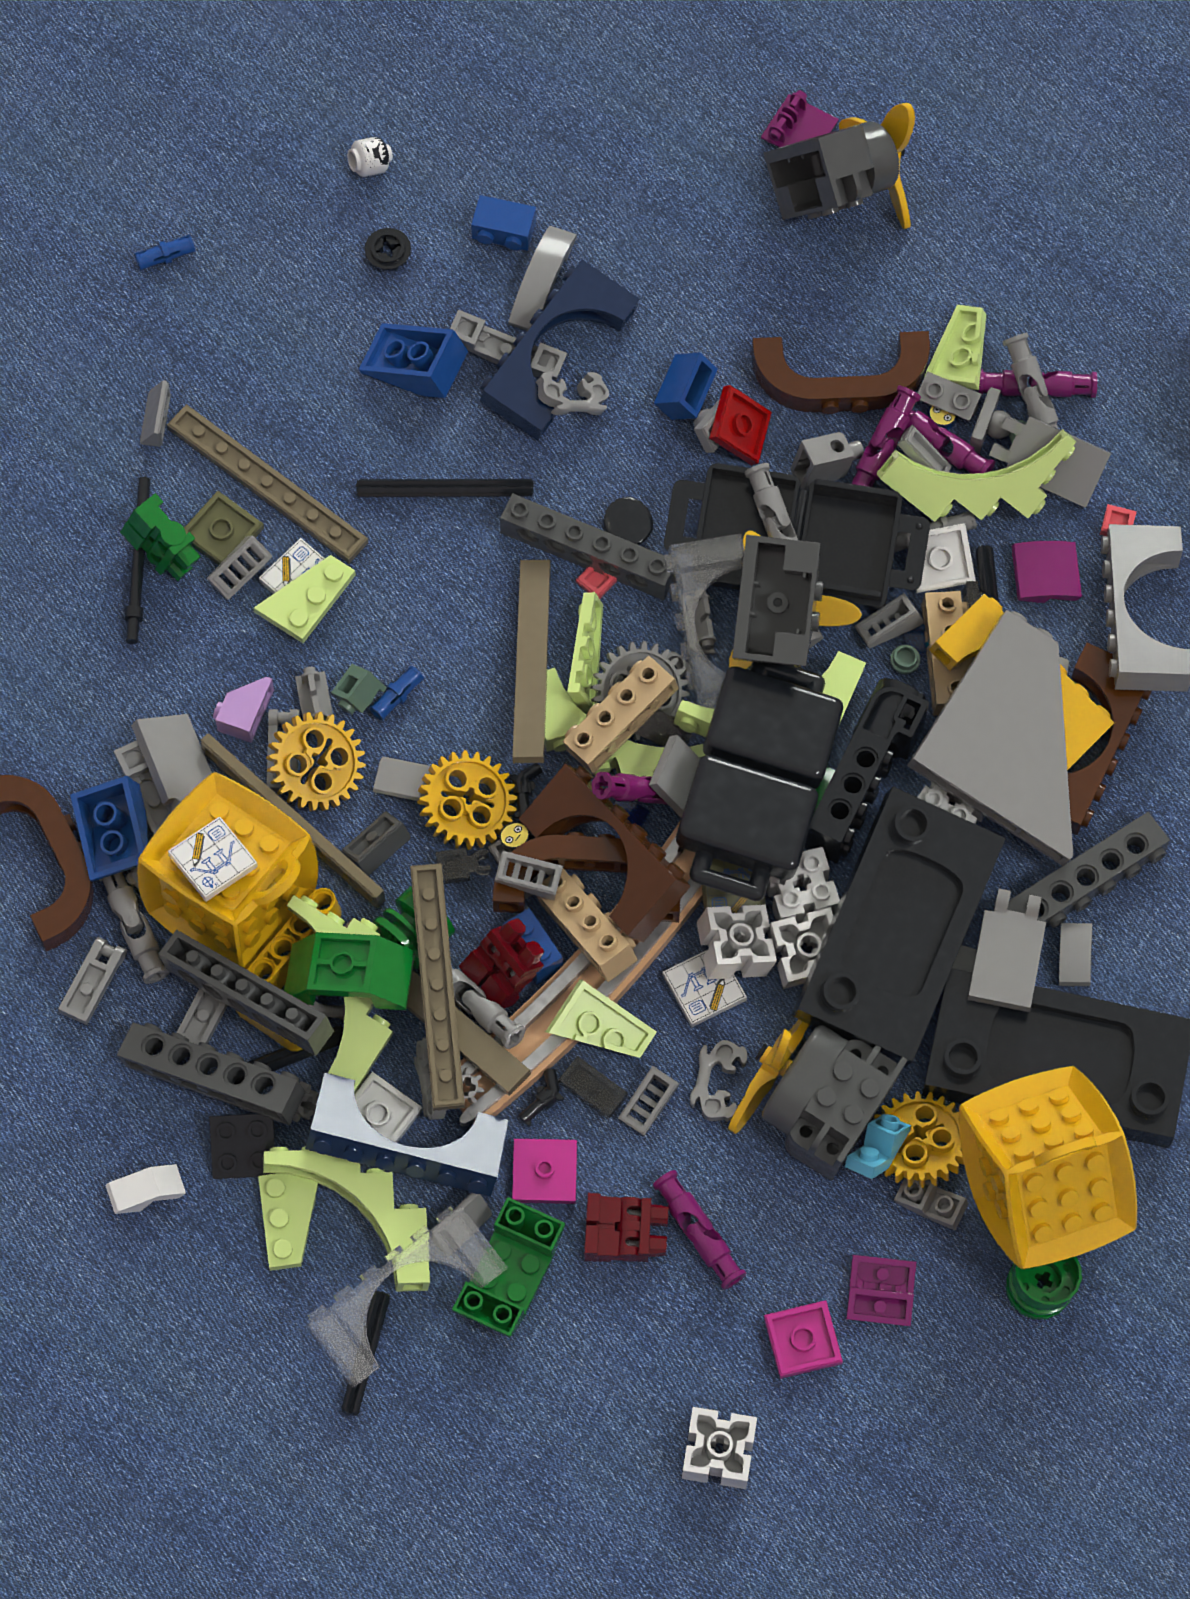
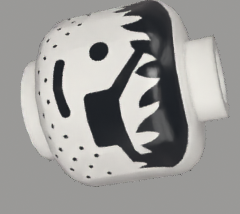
(369, 156)

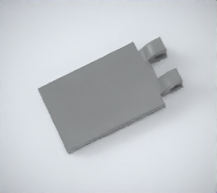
(1073, 478)
(172, 755)
(1008, 955)

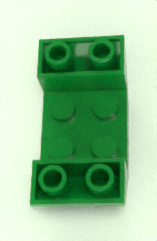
(350, 968)
(526, 1245)

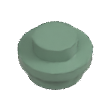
(905, 659)

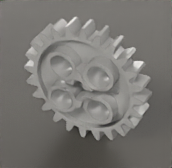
(619, 664)

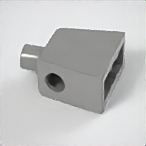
(825, 458)

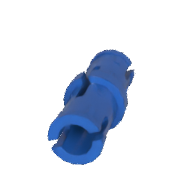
(165, 252)
(396, 693)

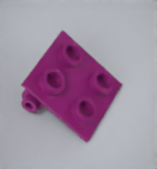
(797, 121)

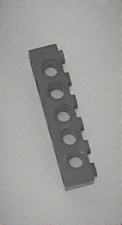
(585, 546)
(1141, 832)
(246, 992)
(278, 1104)

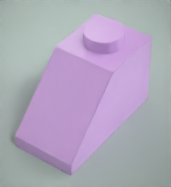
(244, 709)

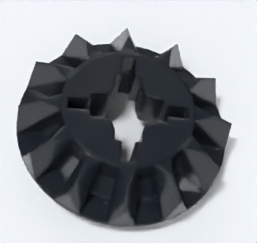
(395, 240)

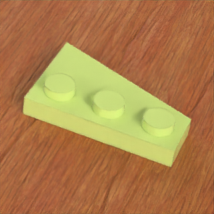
(961, 348)
(306, 599)
(600, 1022)
(286, 1216)

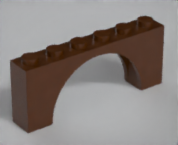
(1124, 709)
(651, 882)

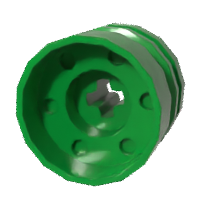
(401, 927)
(1060, 1286)

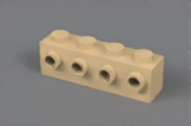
(939, 613)
(620, 714)
(588, 927)

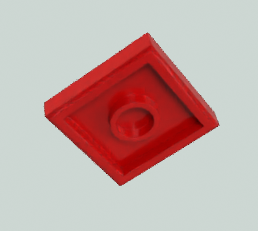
(740, 425)

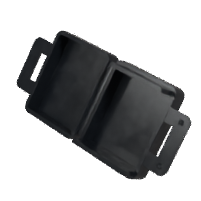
(849, 520)
(759, 776)

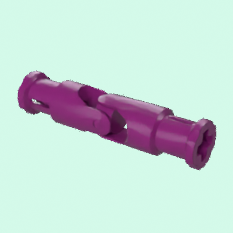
(1057, 383)
(891, 423)
(963, 453)
(625, 788)
(701, 1233)

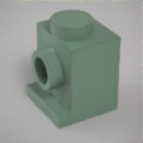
(357, 689)

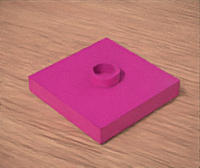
(544, 1171)
(803, 1339)

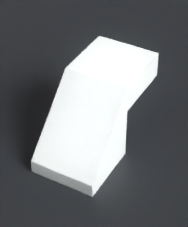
(143, 1187)

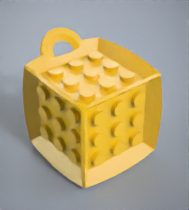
(254, 908)
(1048, 1167)

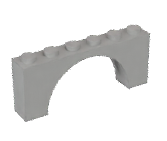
(1137, 658)

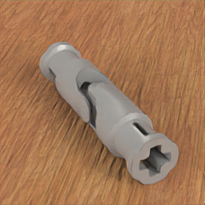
(1026, 364)
(770, 502)
(143, 949)
(486, 1012)

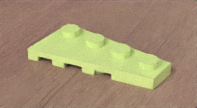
(586, 652)

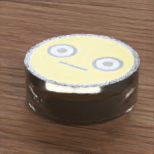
(514, 835)

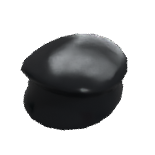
(628, 520)

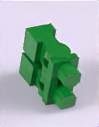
(161, 539)

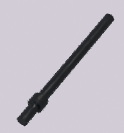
(134, 611)

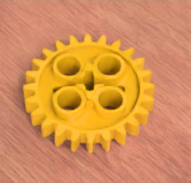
(294, 745)
(471, 774)
(923, 1137)

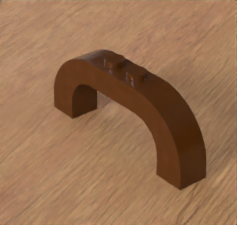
(839, 393)
(573, 853)
(70, 911)

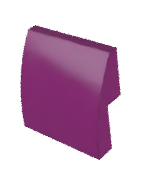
(1046, 571)
(881, 1290)

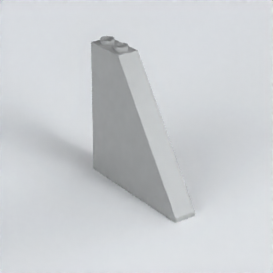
(1005, 738)

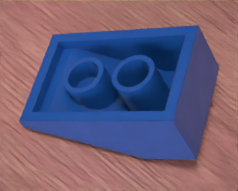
(415, 358)
(111, 826)

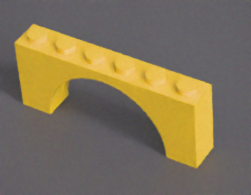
(1082, 717)

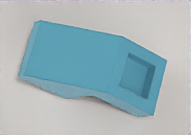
(881, 1144)

